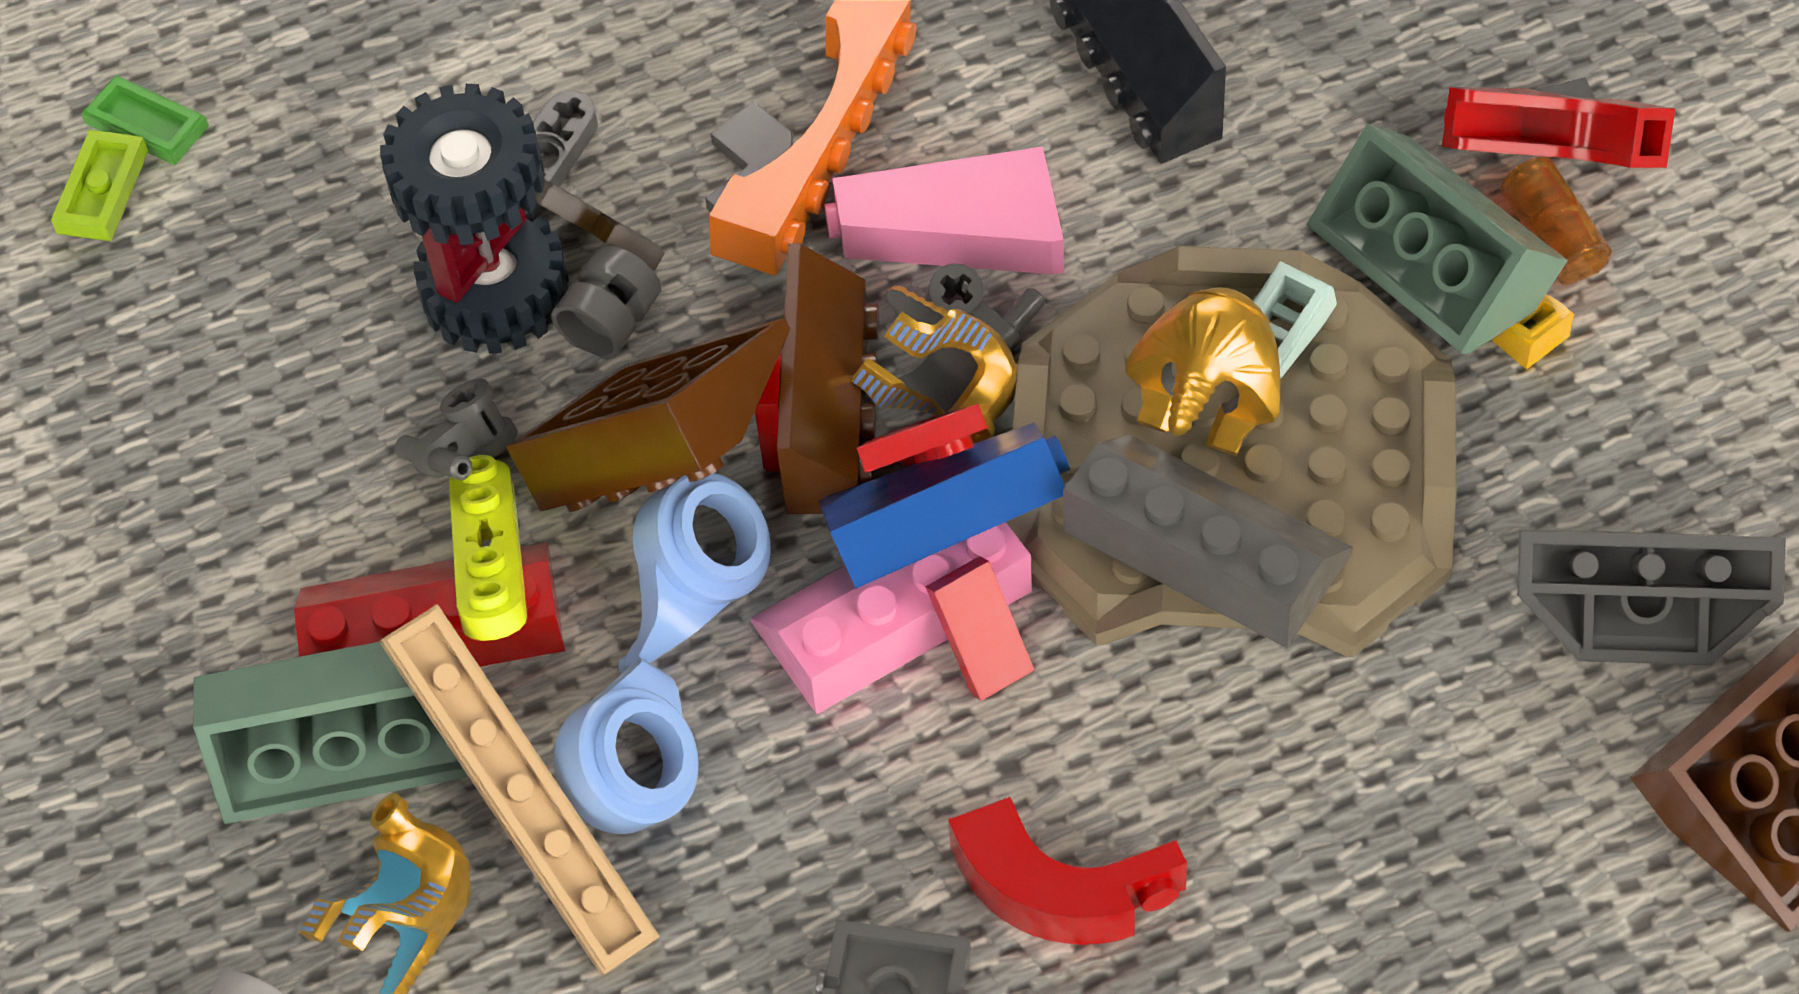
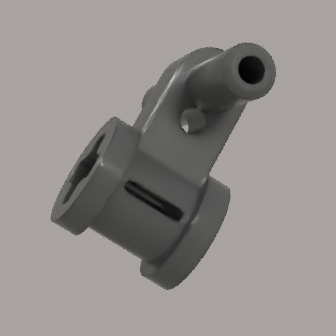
(950, 281)
(469, 429)

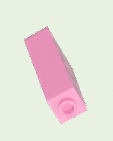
(959, 211)

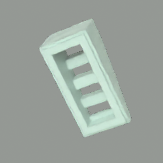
(1305, 290)

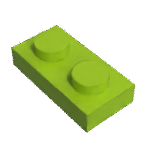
(99, 185)

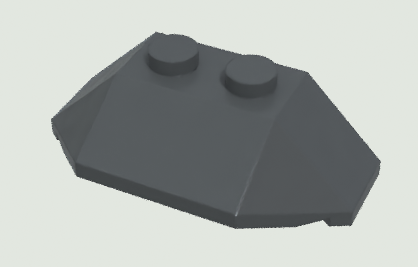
(1649, 592)

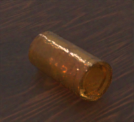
(1557, 217)

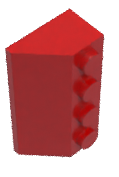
(377, 604)

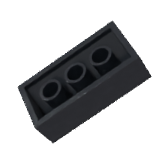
(1153, 67)

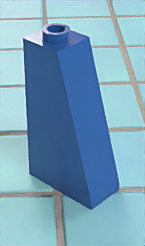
(943, 501)

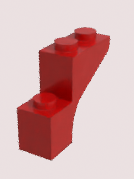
(1558, 126)

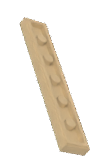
(519, 790)

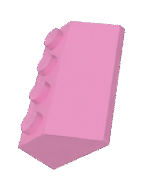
(848, 637)

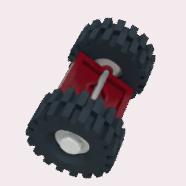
(468, 186)

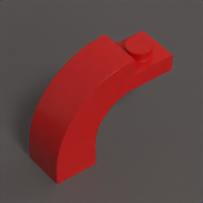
(1053, 897)

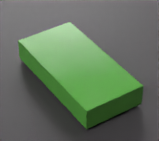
(136, 111)

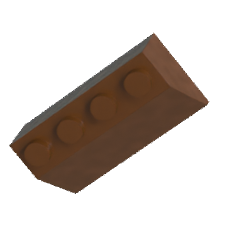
(819, 405)

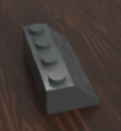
(1201, 536)

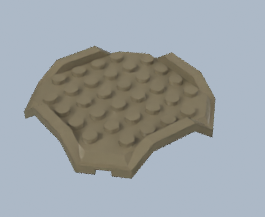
(1354, 451)

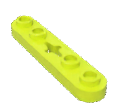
(489, 577)

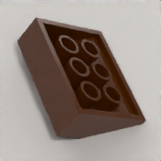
(650, 421)
(1734, 784)

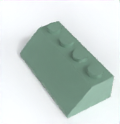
(1434, 240)
(314, 733)

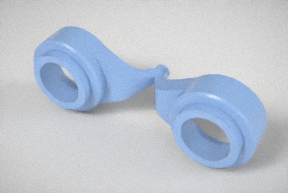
(678, 597)

